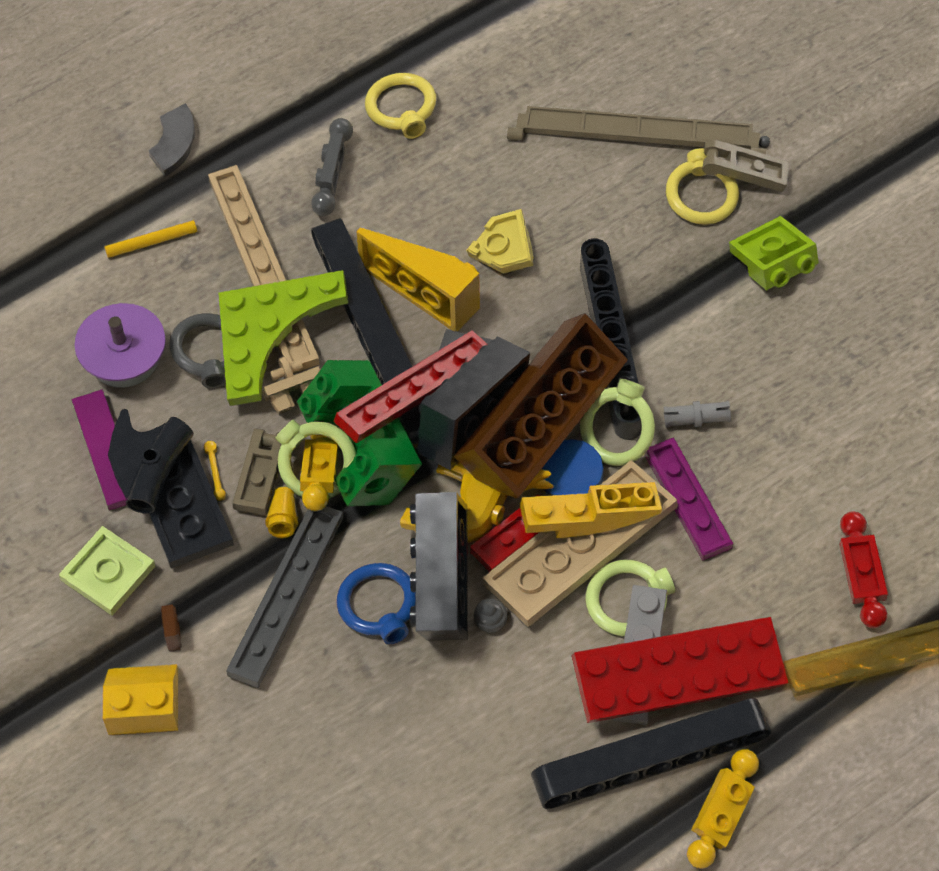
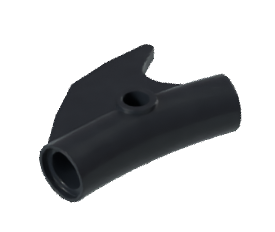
(145, 459)

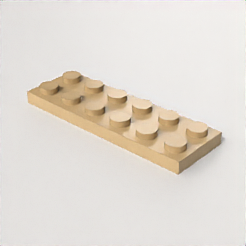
(553, 567)

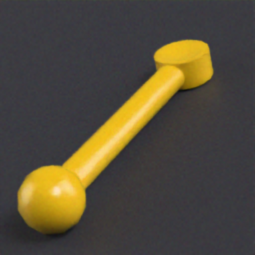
(210, 449)

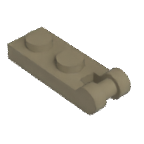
(745, 165)
(258, 474)

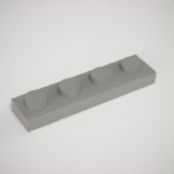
(644, 623)

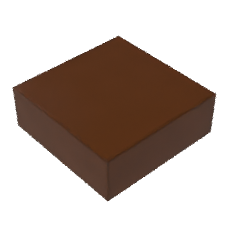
(171, 627)

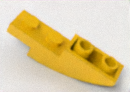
(591, 513)

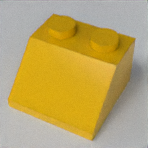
(141, 699)

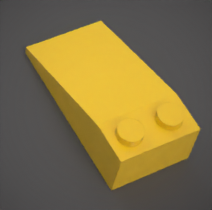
(423, 276)

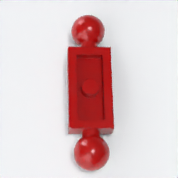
(863, 569)

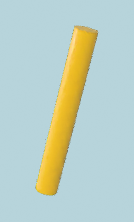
(150, 239)

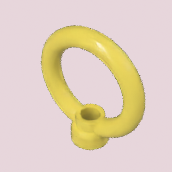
(410, 122)
(694, 165)

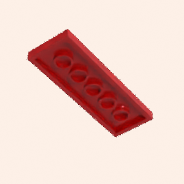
(679, 669)

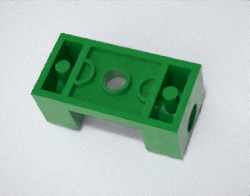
(382, 459)

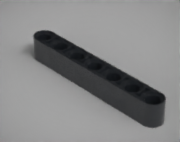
(611, 324)
(650, 753)

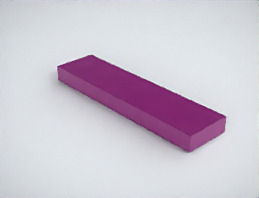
(97, 430)
(693, 505)

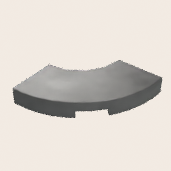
(176, 140)

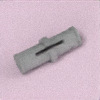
(697, 414)

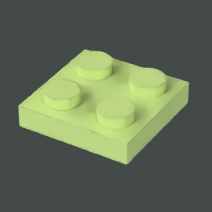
(107, 570)

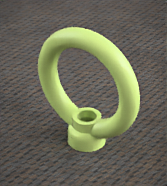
(629, 394)
(294, 434)
(655, 579)

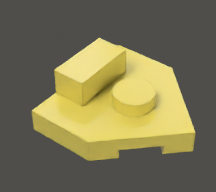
(504, 243)

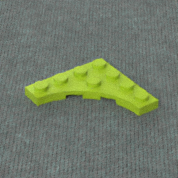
(260, 318)

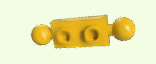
(318, 471)
(722, 808)

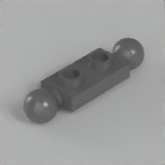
(332, 155)

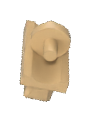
(279, 391)

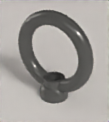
(211, 371)

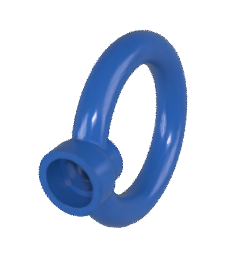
(390, 626)

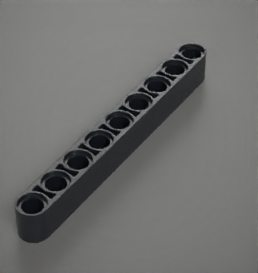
(366, 312)

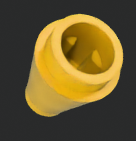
(282, 514)

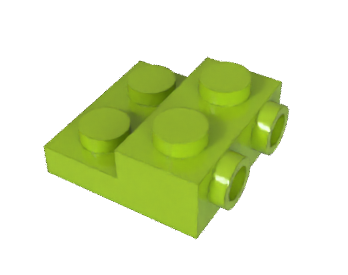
(775, 253)

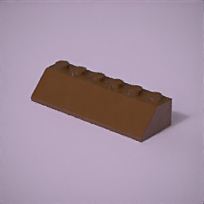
(541, 407)

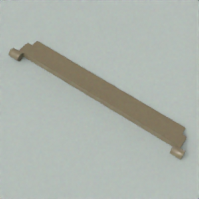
(632, 128)

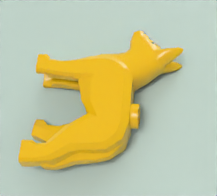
(482, 501)

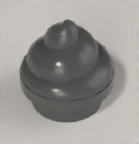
(490, 615)

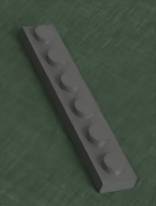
(284, 596)

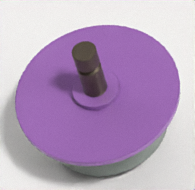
(120, 344)

